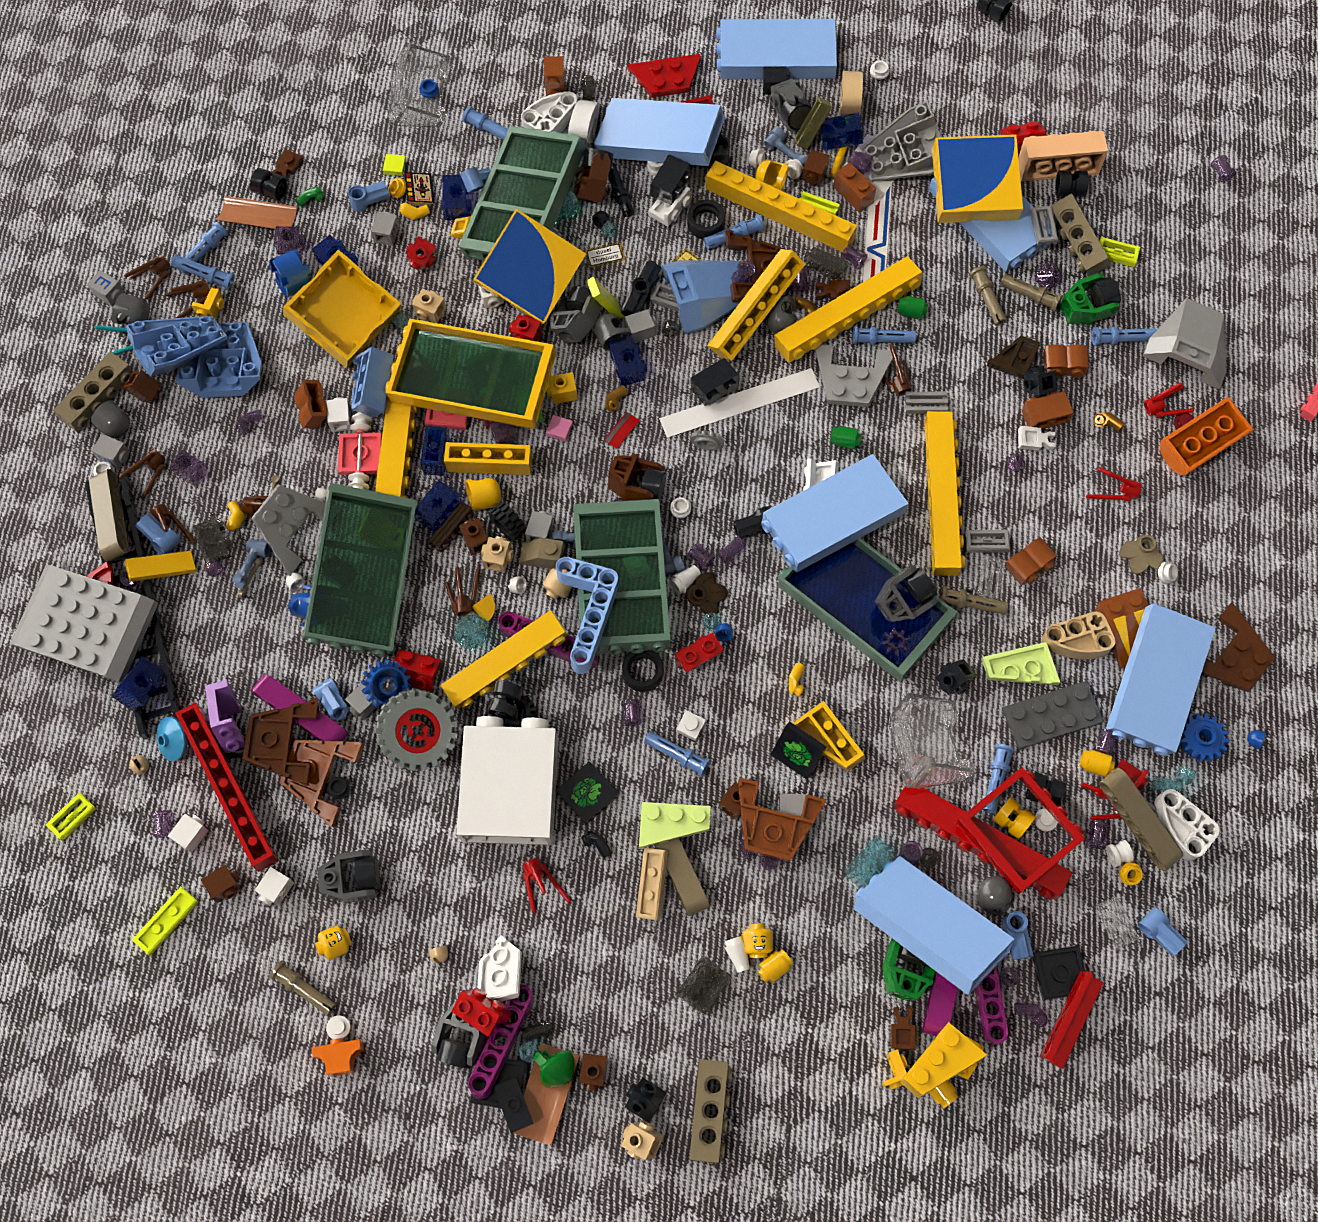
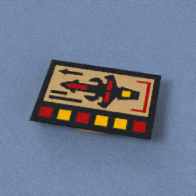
(419, 188)

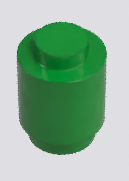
(912, 307)
(846, 437)

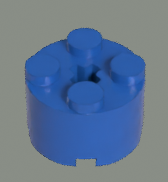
(290, 272)

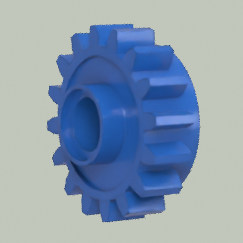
(376, 678)
(1211, 731)

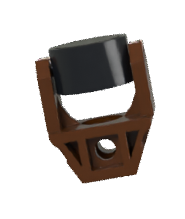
(596, 167)
(623, 474)

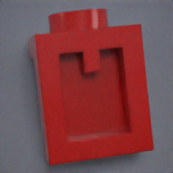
(1134, 774)

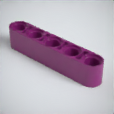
(521, 622)
(280, 697)
(939, 1005)
(991, 1021)
(500, 1053)

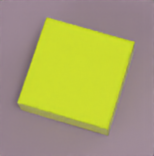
(394, 164)

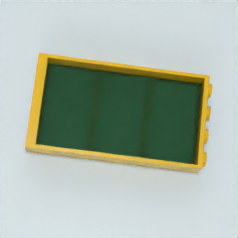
(471, 373)

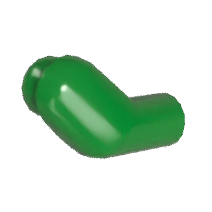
(304, 197)

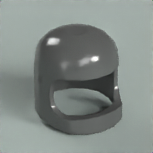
(131, 307)
(778, 319)
(607, 329)
(111, 419)
(995, 894)

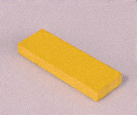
(160, 566)

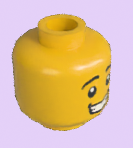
(758, 940)
(333, 942)

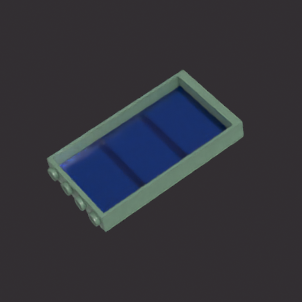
(843, 595)

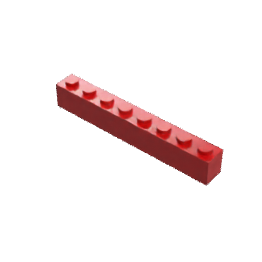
(227, 787)
(941, 816)

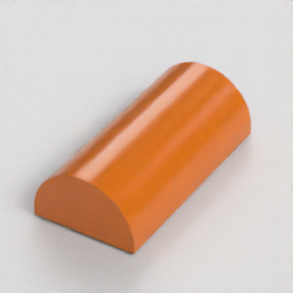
(1204, 437)

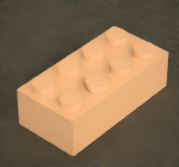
(1045, 155)

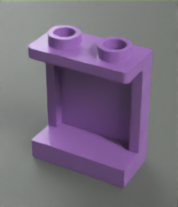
(221, 704)

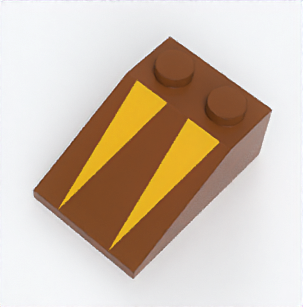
(1124, 617)

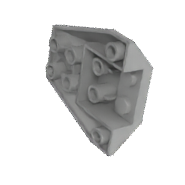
(904, 145)
(1194, 337)

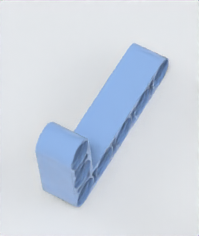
(594, 610)

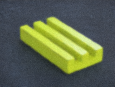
(819, 202)
(1117, 254)
(74, 823)

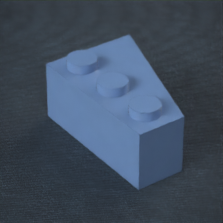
(371, 378)

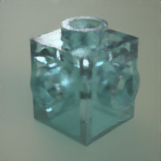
(471, 631)

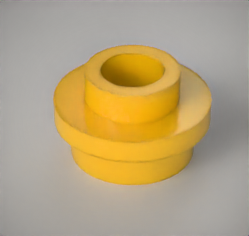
(397, 187)
(1136, 875)

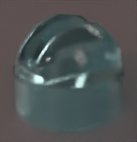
(607, 228)
(400, 320)
(716, 621)
(1187, 774)

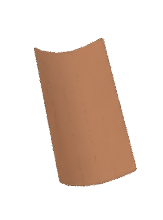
(257, 212)
(544, 1103)

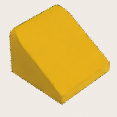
(459, 227)

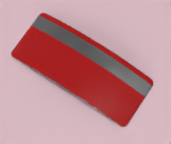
(621, 430)

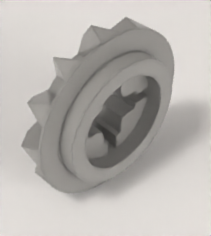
(707, 440)

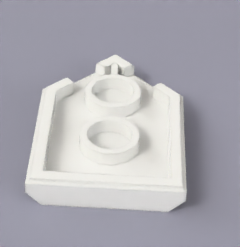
(501, 971)

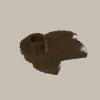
(710, 593)

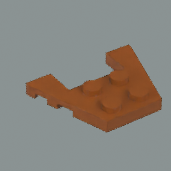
(321, 758)
(772, 831)

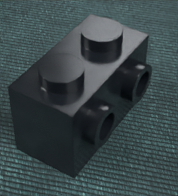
(670, 179)
(714, 382)

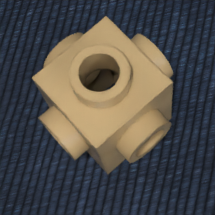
(429, 306)
(496, 554)
(641, 1140)

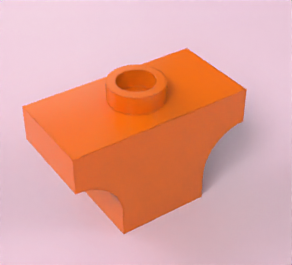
(339, 1055)

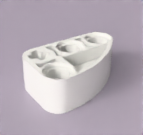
(550, 112)
(584, 120)
(1185, 831)

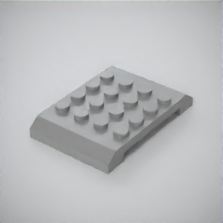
(84, 623)

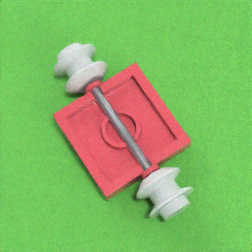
(359, 452)

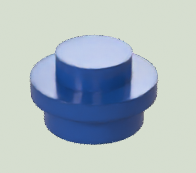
(429, 88)

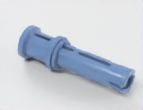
(483, 122)
(743, 227)
(208, 241)
(212, 274)
(872, 335)
(1117, 335)
(686, 757)
(999, 768)

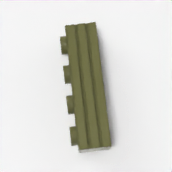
(812, 123)

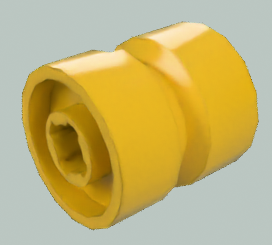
(1020, 824)

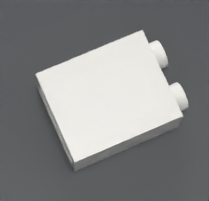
(508, 782)

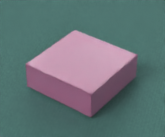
(559, 428)

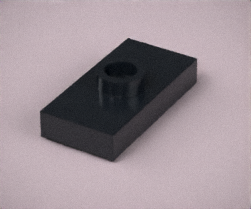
(513, 1105)

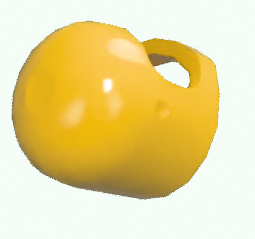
(772, 173)
(483, 493)

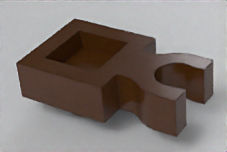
(288, 163)
(833, 290)
(902, 1034)

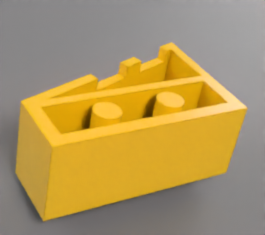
(827, 729)
(942, 1060)

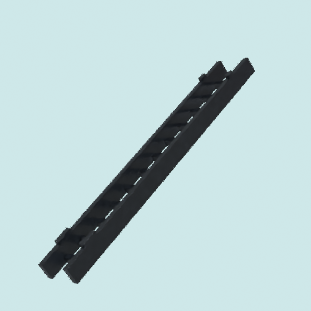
(157, 628)

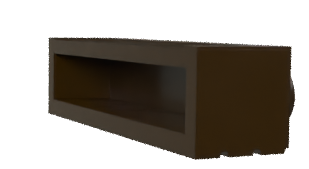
(450, 528)

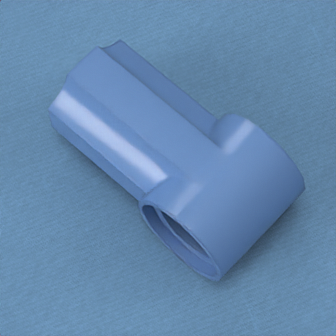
(475, 179)
(361, 196)
(161, 541)
(330, 697)
(1157, 927)
(1021, 945)

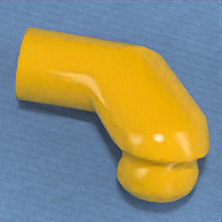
(412, 212)
(237, 516)
(794, 677)

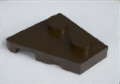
(1016, 357)

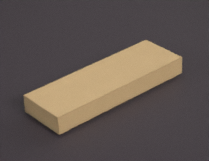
(651, 884)

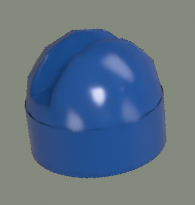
(719, 632)
(1256, 738)

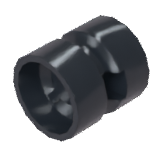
(997, 8)
(721, 151)
(1071, 183)
(268, 184)
(505, 698)
(1054, 787)

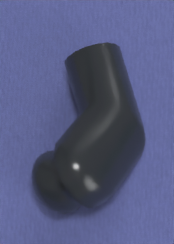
(599, 841)

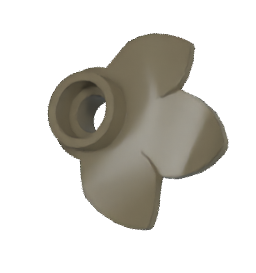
(1141, 557)

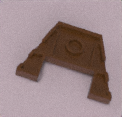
(757, 253)
(1243, 658)
(271, 736)

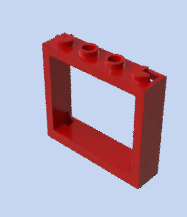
(994, 855)

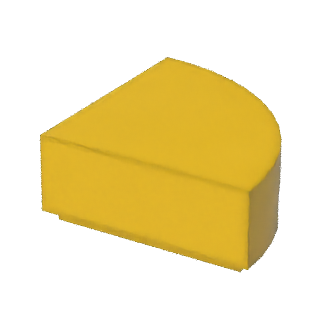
(485, 607)

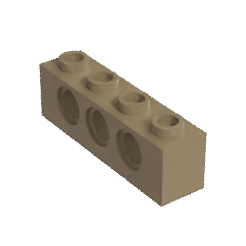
(1097, 259)
(96, 381)
(700, 1150)

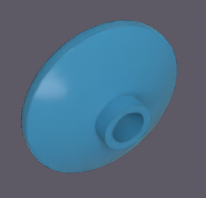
(171, 739)

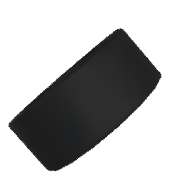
(705, 206)
(646, 685)

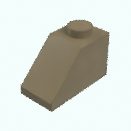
(542, 553)

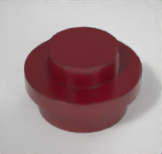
(1182, 419)

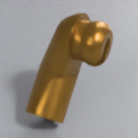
(805, 304)
(613, 397)
(1108, 419)

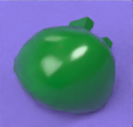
(555, 1069)

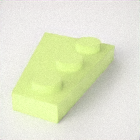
(1022, 665)
(670, 821)

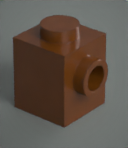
(815, 167)
(142, 386)
(473, 535)
(731, 803)
(222, 883)
(593, 1071)

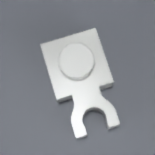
(1033, 439)

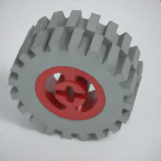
(397, 713)

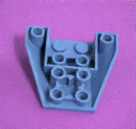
(701, 290)
(173, 342)
(226, 368)

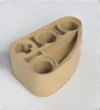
(851, 92)
(1085, 643)

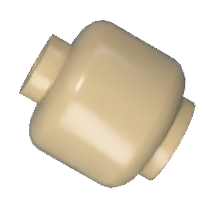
(554, 587)

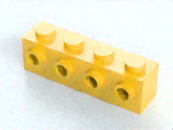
(488, 458)

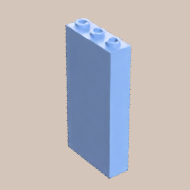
(801, 45)
(660, 128)
(1005, 241)
(834, 513)
(1160, 679)
(933, 924)

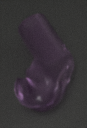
(245, 419)
(1033, 1011)

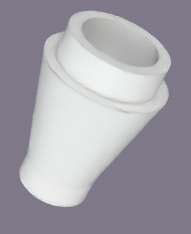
(683, 580)
(736, 951)

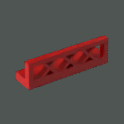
(1071, 1019)

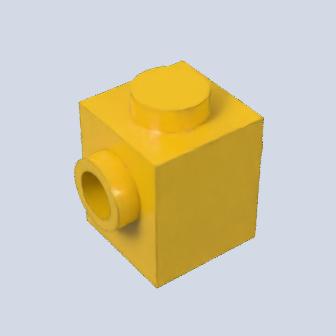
(562, 388)

